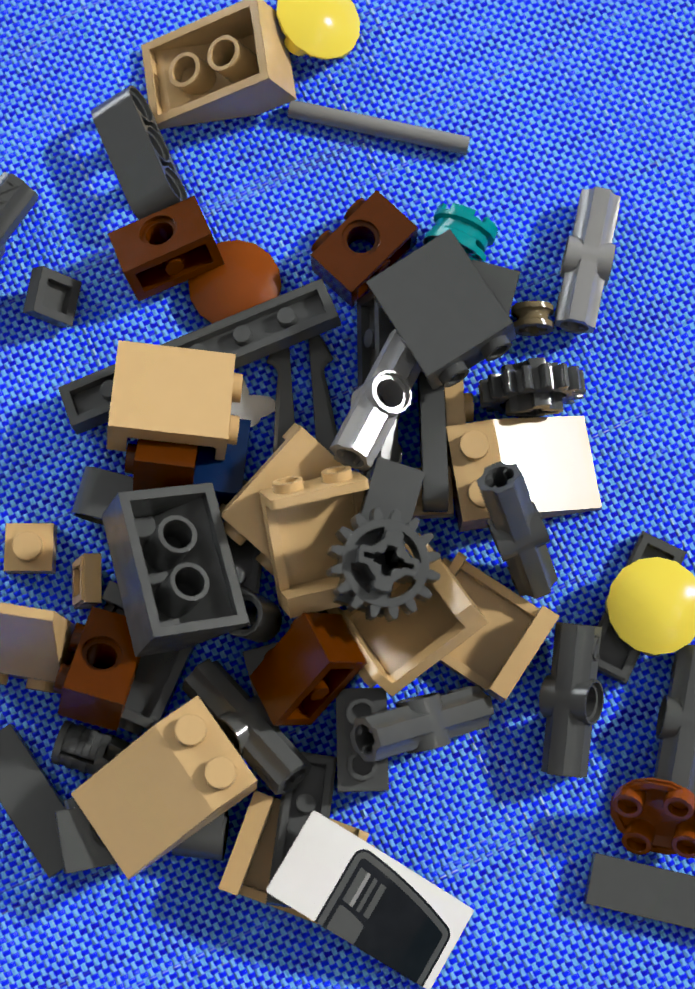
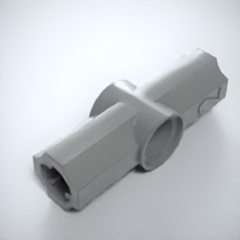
(587, 260)
(369, 419)

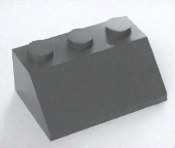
(173, 567)

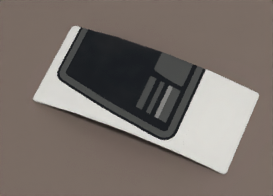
(370, 900)

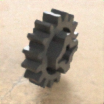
(532, 388)
(404, 569)

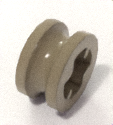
(533, 318)

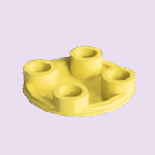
(319, 27)
(653, 606)

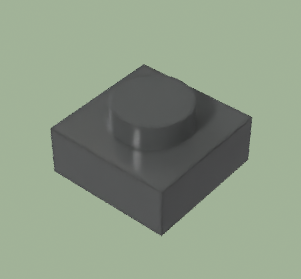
(52, 297)

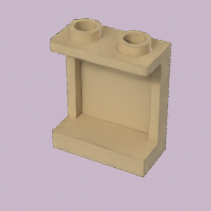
(173, 397)
(296, 456)
(300, 530)
(414, 642)
(504, 646)
(252, 853)

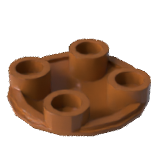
(239, 284)
(655, 817)

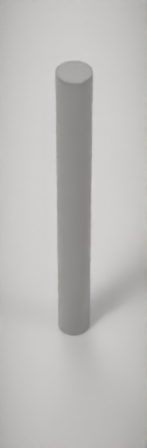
(378, 127)

